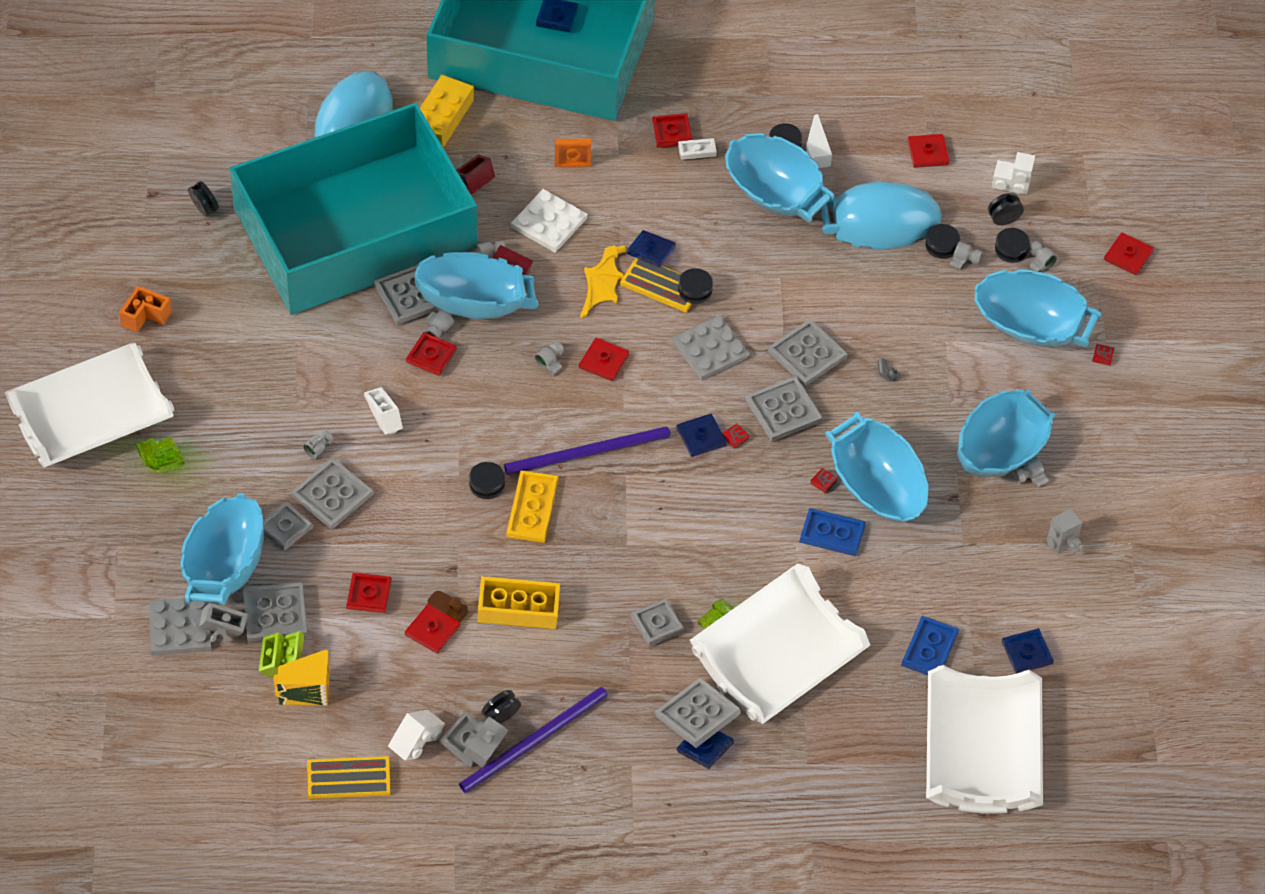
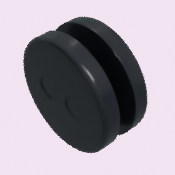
(788, 132)
(202, 198)
(1005, 209)
(942, 241)
(1012, 245)
(695, 286)
(486, 480)
(502, 706)

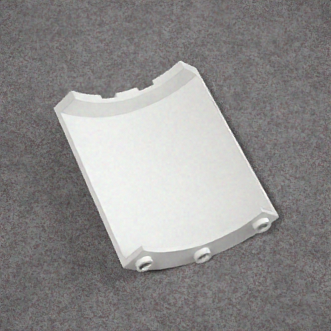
(88, 404)
(777, 645)
(984, 741)

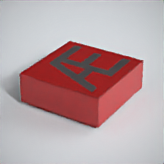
(1103, 354)
(735, 435)
(824, 480)

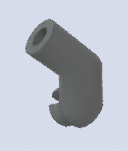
(884, 372)

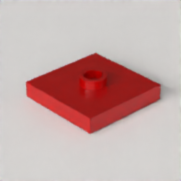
(671, 129)
(928, 150)
(1128, 253)
(431, 353)
(604, 359)
(369, 592)
(432, 628)

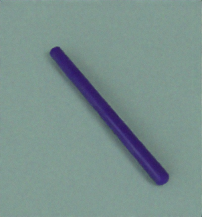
(587, 450)
(533, 739)

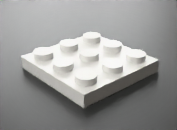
(549, 220)

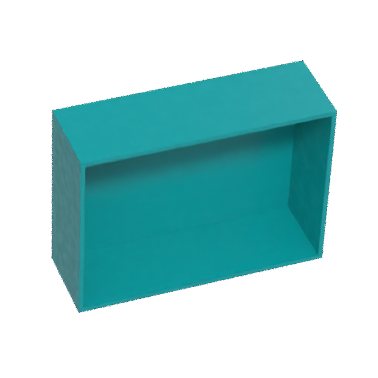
(506, 54)
(353, 207)

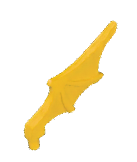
(603, 279)

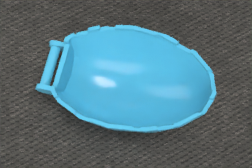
(352, 101)
(777, 175)
(881, 215)
(474, 285)
(1035, 308)
(1003, 433)
(879, 468)
(222, 549)

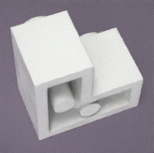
(1014, 176)
(414, 732)

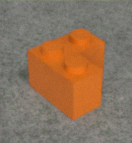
(144, 305)

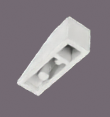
(817, 144)
(384, 410)

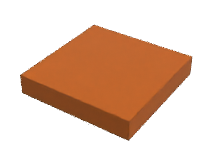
(573, 152)

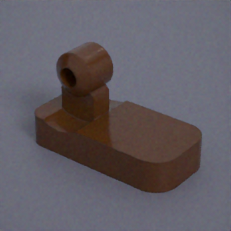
(450, 606)

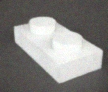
(697, 149)

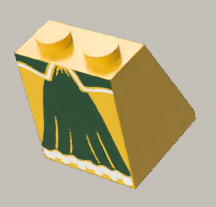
(304, 680)

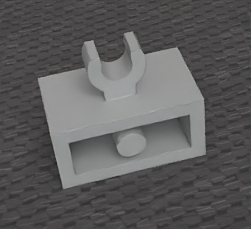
(1065, 532)
(222, 621)
(485, 741)

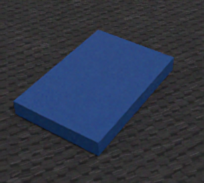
(832, 532)
(929, 645)

